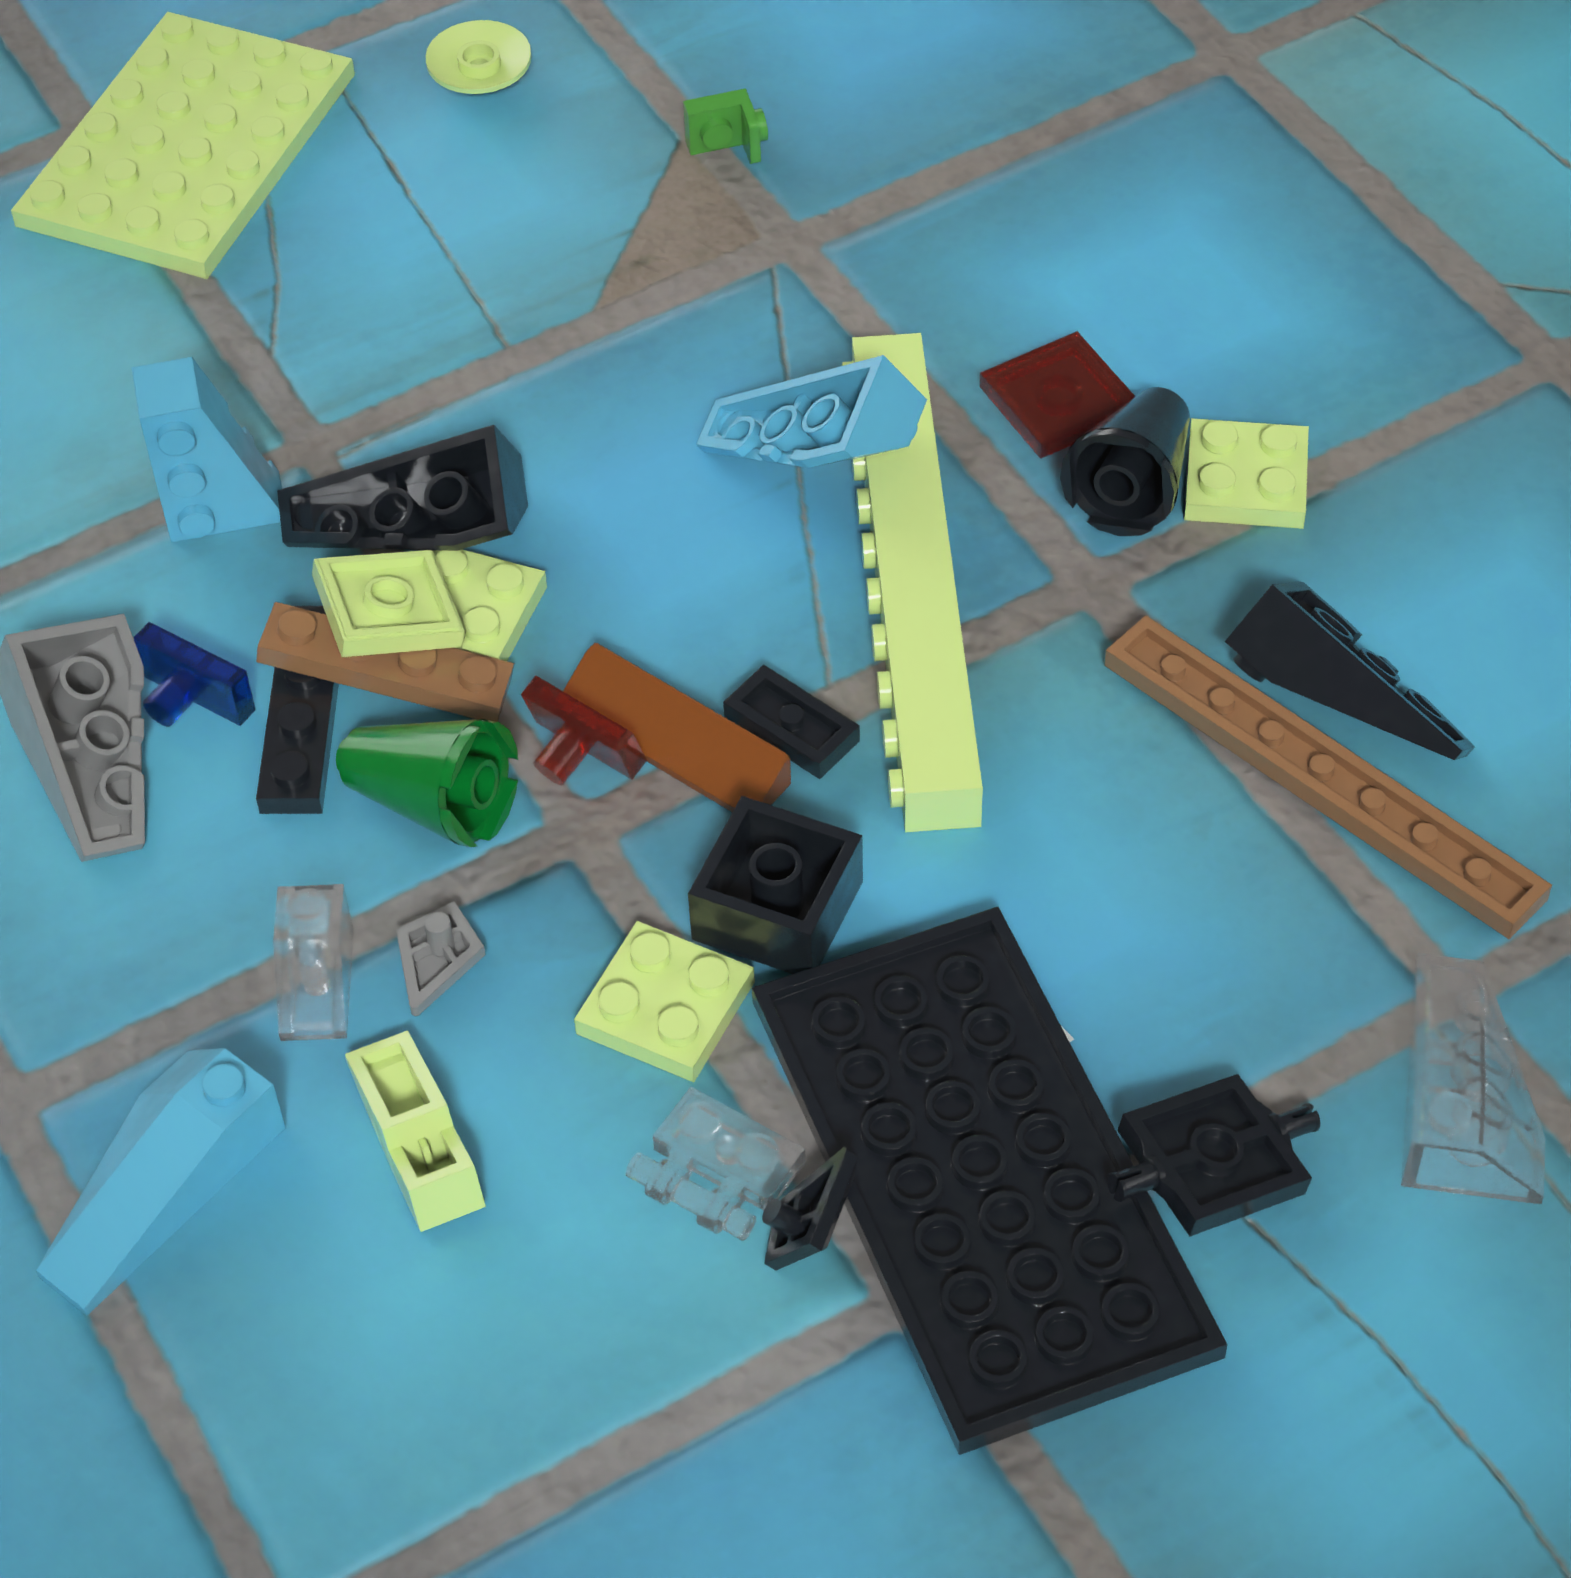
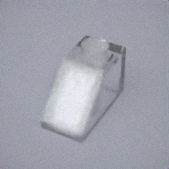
(312, 961)

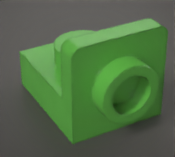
(723, 123)

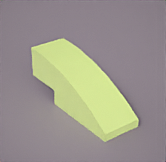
(415, 1131)

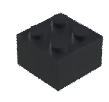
(776, 887)

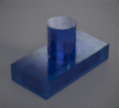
(189, 676)

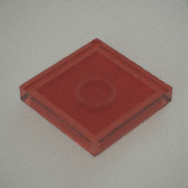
(1055, 392)

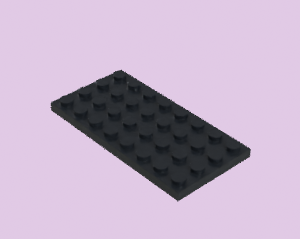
(985, 1180)

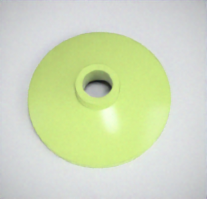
(478, 56)

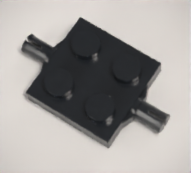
(1214, 1154)

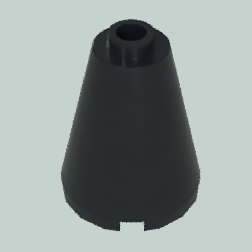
(1129, 464)

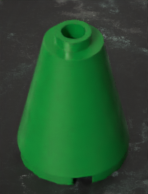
(435, 774)

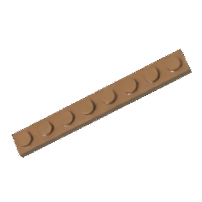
(1329, 777)

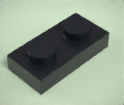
(792, 721)

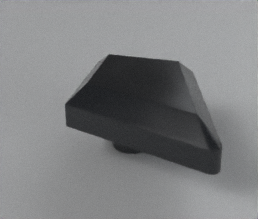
(808, 1213)

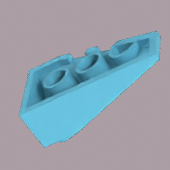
(818, 417)
(162, 1167)

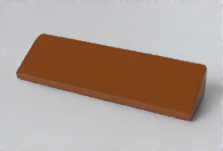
(681, 732)

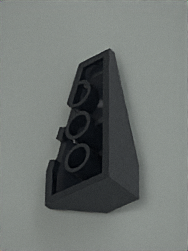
(415, 500)
(1312, 651)

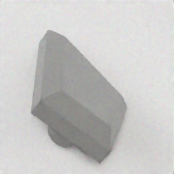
(436, 954)

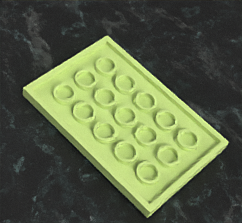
(184, 144)

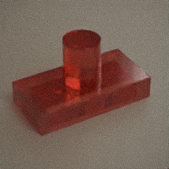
(578, 733)

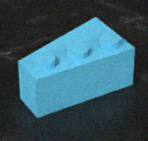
(200, 456)

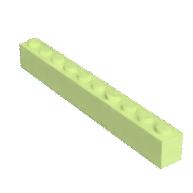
(919, 617)

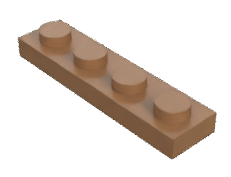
(433, 678)

